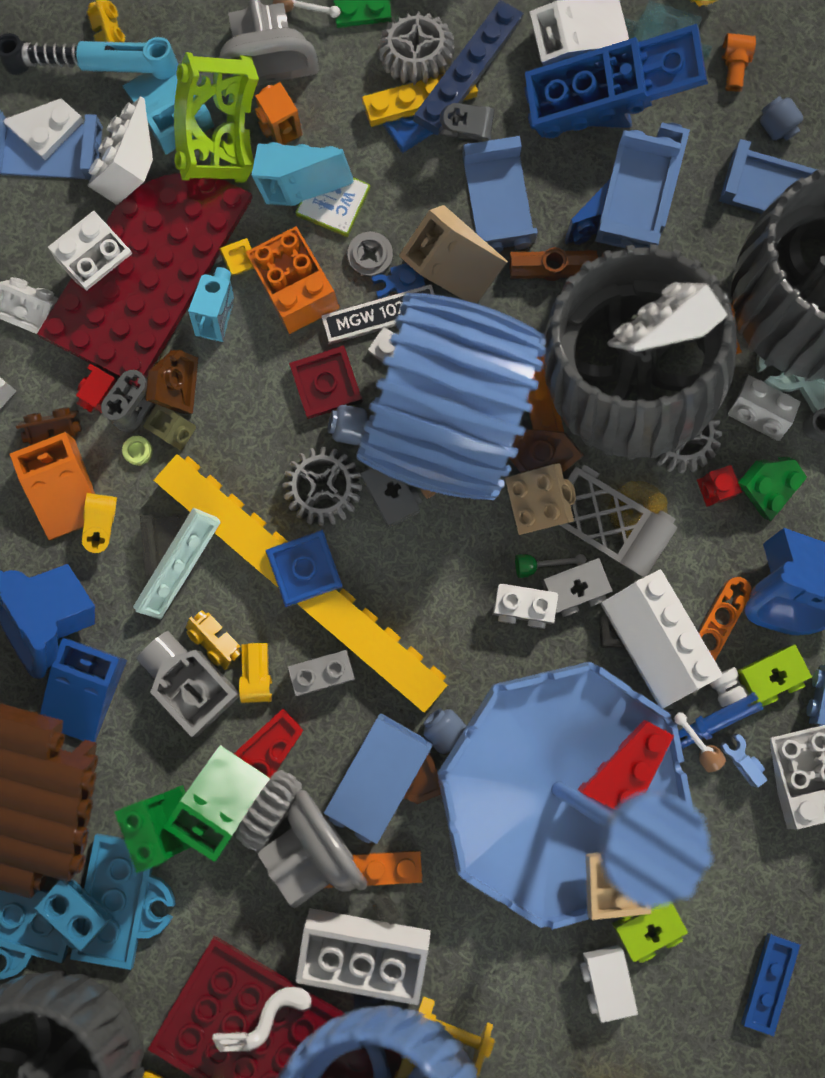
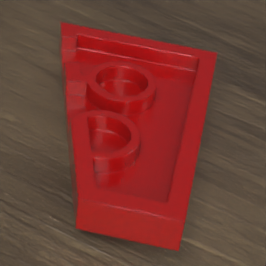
(630, 768)

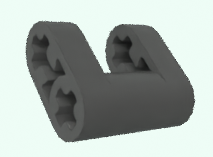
(121, 409)

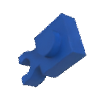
(402, 279)

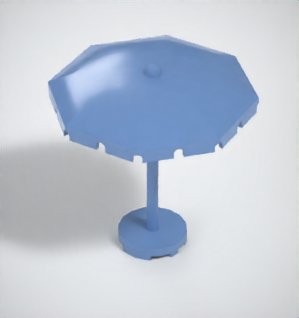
(524, 825)

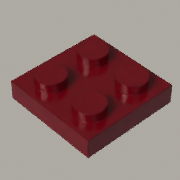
(325, 382)

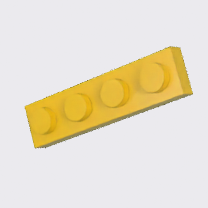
(401, 101)

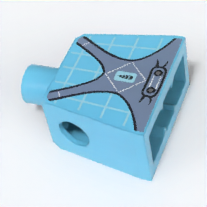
(212, 305)

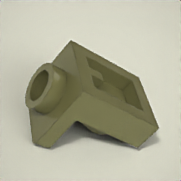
(169, 426)

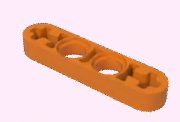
(720, 631)

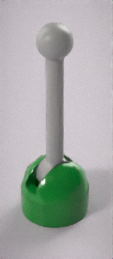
(527, 565)

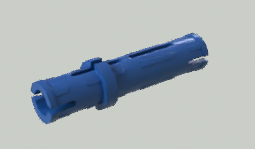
(719, 720)

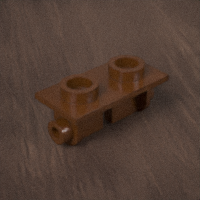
(38, 427)

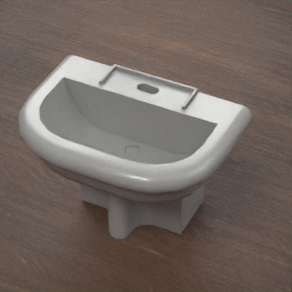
(275, 49)
(310, 855)

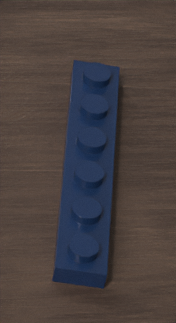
(469, 65)

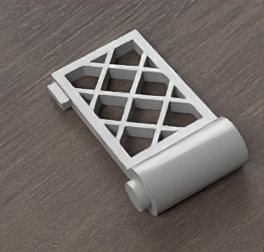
(648, 535)

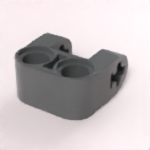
(467, 122)

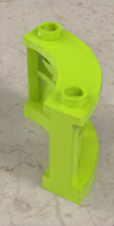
(240, 90)

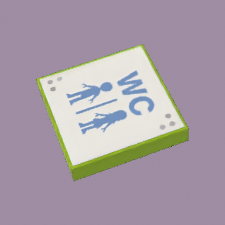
(337, 208)

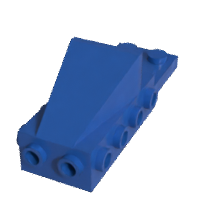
(613, 82)

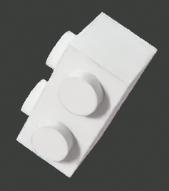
(609, 984)

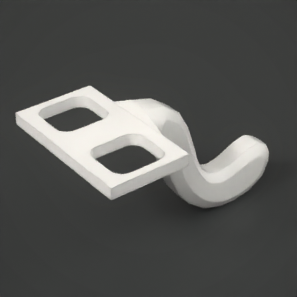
(289, 997)

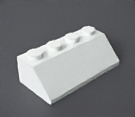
(661, 639)
(363, 956)

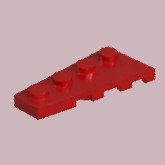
(271, 743)

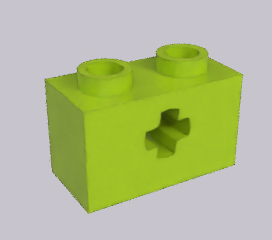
(787, 663)
(642, 947)

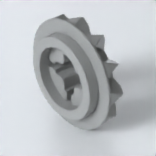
(371, 241)

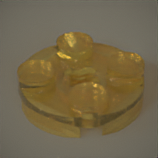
(641, 493)

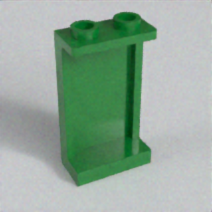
(144, 831)

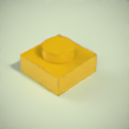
(236, 257)

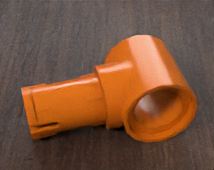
(738, 53)

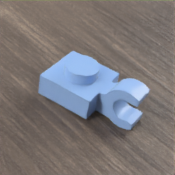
(749, 767)

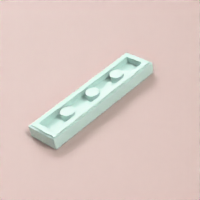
(176, 564)

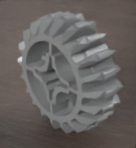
(416, 48)
(708, 443)
(330, 476)
(268, 810)

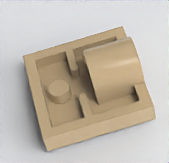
(541, 498)
(603, 898)

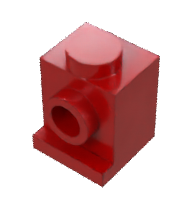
(94, 389)
(719, 486)

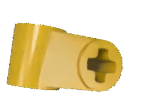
(98, 517)

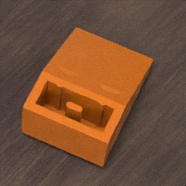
(293, 280)
(54, 483)

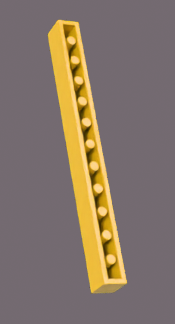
(332, 610)

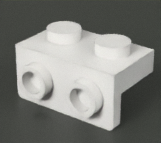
(764, 408)
(525, 604)

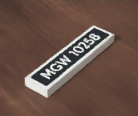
(366, 317)

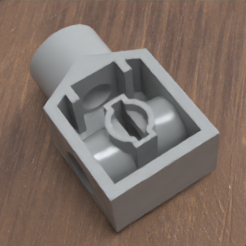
(186, 683)

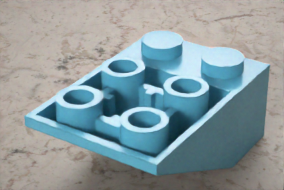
(159, 105)
(298, 172)

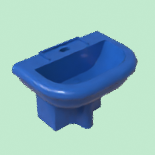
(794, 592)
(40, 612)

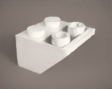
(89, 251)

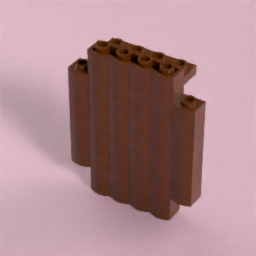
(42, 801)

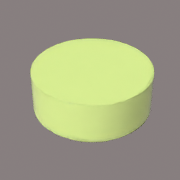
(137, 450)

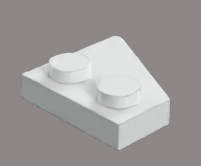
(45, 126)

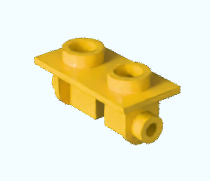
(103, 16)
(204, 632)

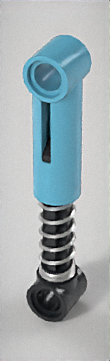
(150, 57)

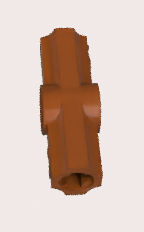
(534, 264)

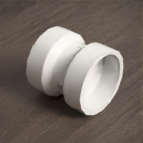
(733, 694)

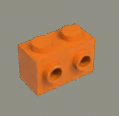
(277, 114)

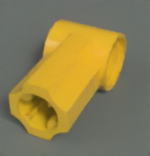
(255, 678)

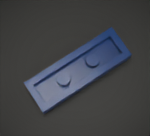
(770, 984)

